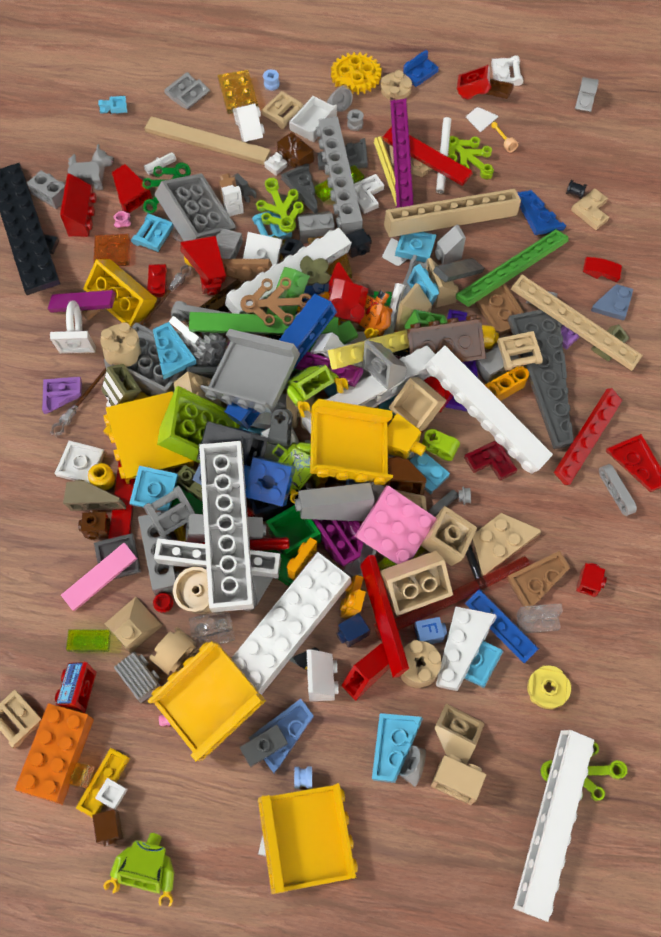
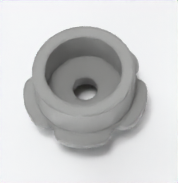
(464, 495)

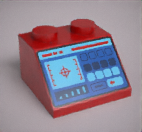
(76, 686)

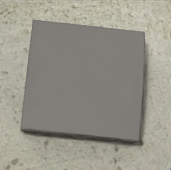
(186, 91)

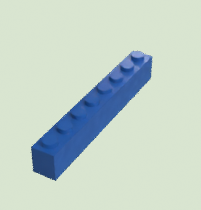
(302, 334)

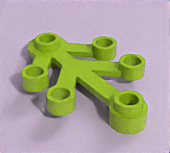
(486, 170)
(272, 187)
(593, 771)

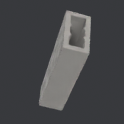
(336, 503)
(196, 533)

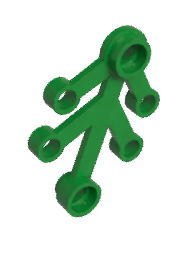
(155, 183)

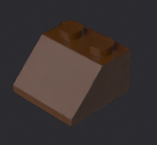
(405, 476)

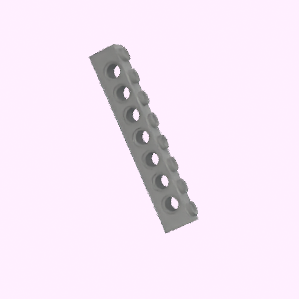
(340, 175)

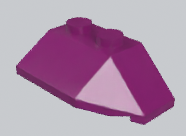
(339, 539)

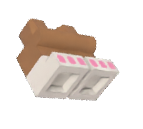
(230, 195)

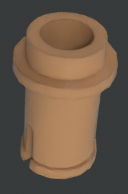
(89, 314)

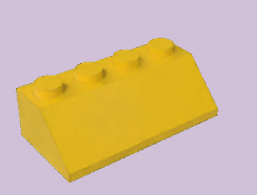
(131, 299)

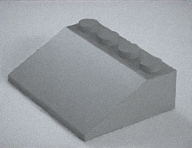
(193, 207)
(147, 369)

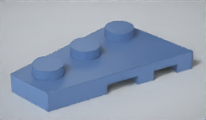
(292, 724)

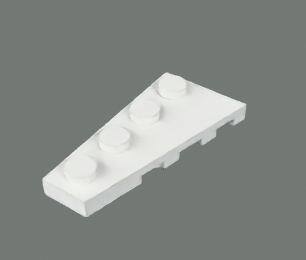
(462, 645)

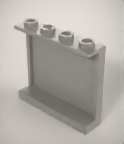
(252, 371)

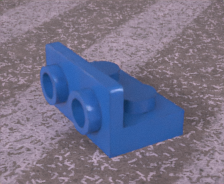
(420, 68)

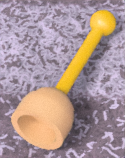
(510, 143)

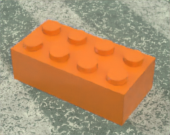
(54, 754)

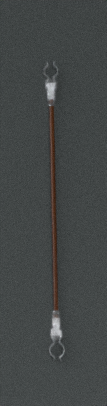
(66, 418)

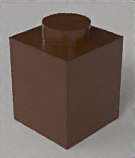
(107, 827)

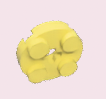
(558, 680)

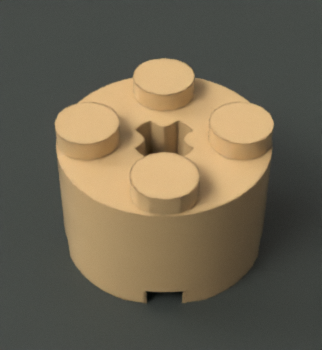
(120, 345)
(174, 651)
(427, 673)

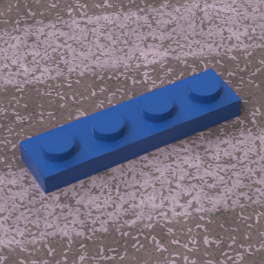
(504, 627)

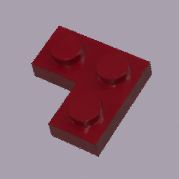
(494, 456)

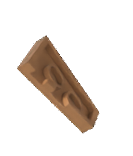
(245, 268)
(538, 578)

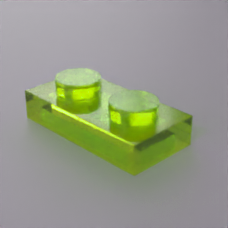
(88, 640)

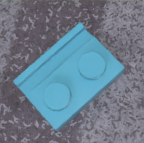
(434, 472)

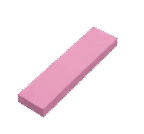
(99, 576)

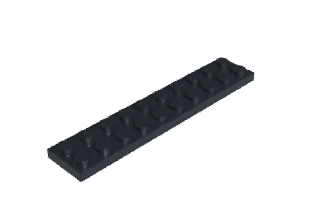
(25, 232)

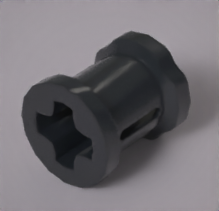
(576, 189)

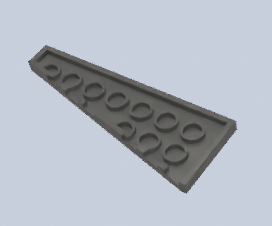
(550, 376)

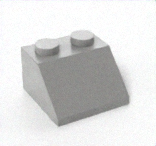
(314, 225)
(383, 364)

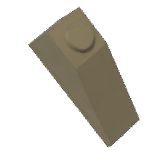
(85, 496)

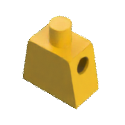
(403, 438)

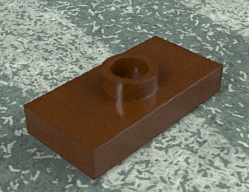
(500, 89)

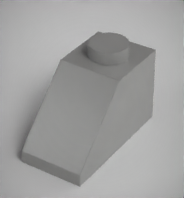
(451, 246)

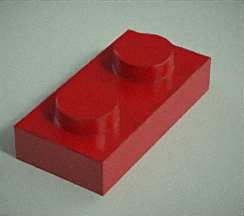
(157, 279)

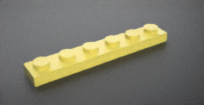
(354, 352)

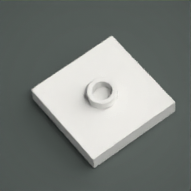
(262, 247)
(78, 460)

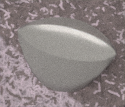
(341, 97)
(413, 765)

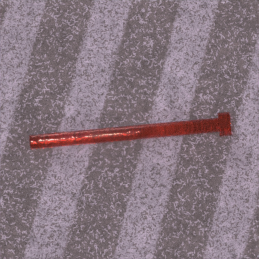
(459, 594)

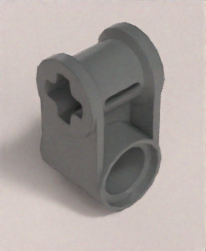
(280, 430)

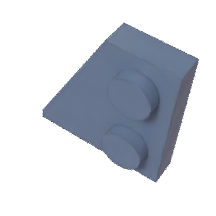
(614, 302)

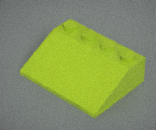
(186, 421)

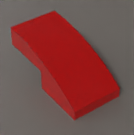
(601, 267)

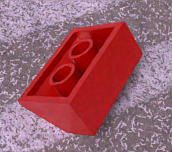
(77, 207)

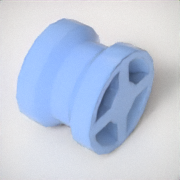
(271, 79)
(303, 777)

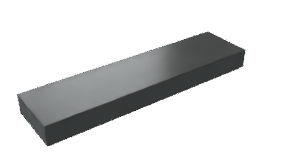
(458, 269)

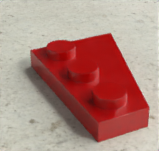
(638, 460)

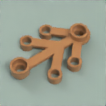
(272, 302)

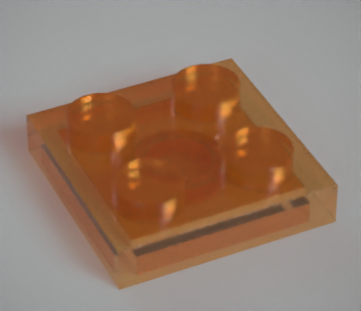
(113, 247)

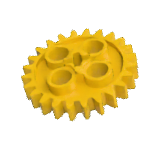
(356, 72)

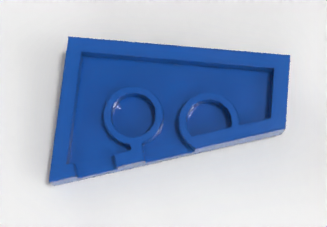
(537, 216)

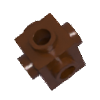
(94, 525)

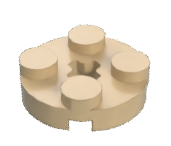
(397, 78)

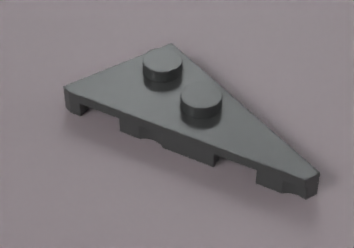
(302, 181)

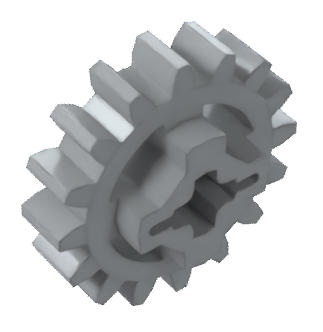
(210, 350)

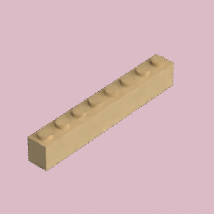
(451, 212)

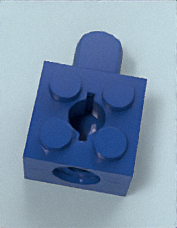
(268, 481)

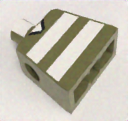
(119, 385)

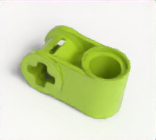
(442, 444)

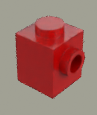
(591, 579)

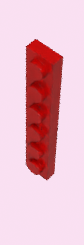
(588, 436)

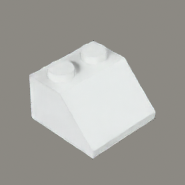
(321, 676)

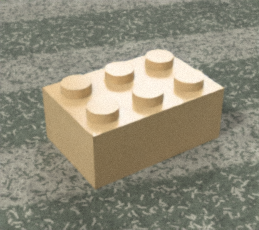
(416, 583)

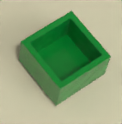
(297, 530)

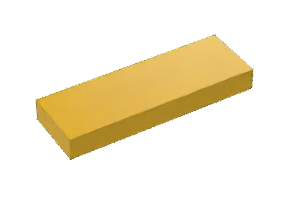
(110, 768)

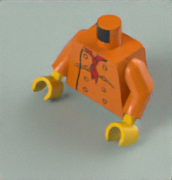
(376, 316)

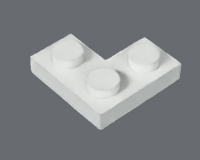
(365, 190)

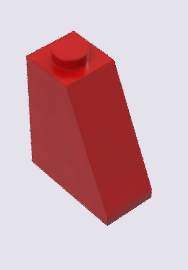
(129, 189)
(205, 259)
(366, 672)

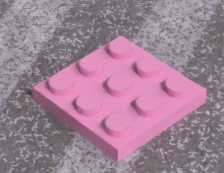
(395, 526)

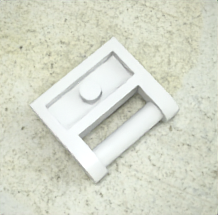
(501, 71)

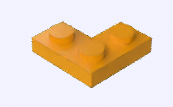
(306, 553)
(353, 599)

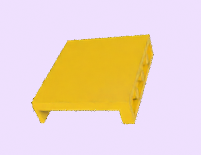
(136, 433)
(349, 442)
(207, 699)
(306, 838)

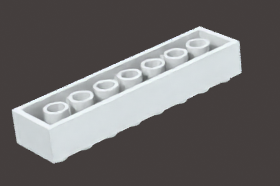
(226, 527)
(290, 621)

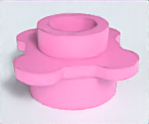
(122, 219)

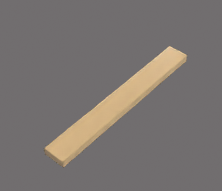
(207, 140)
(576, 322)

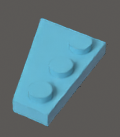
(172, 351)
(393, 744)

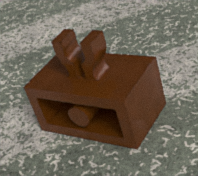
(295, 150)

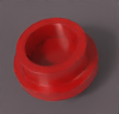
(163, 602)

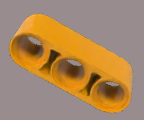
(511, 381)

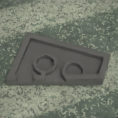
(356, 155)

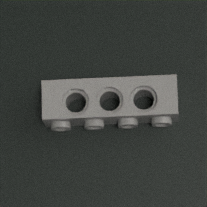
(160, 582)

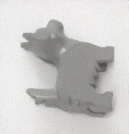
(92, 171)

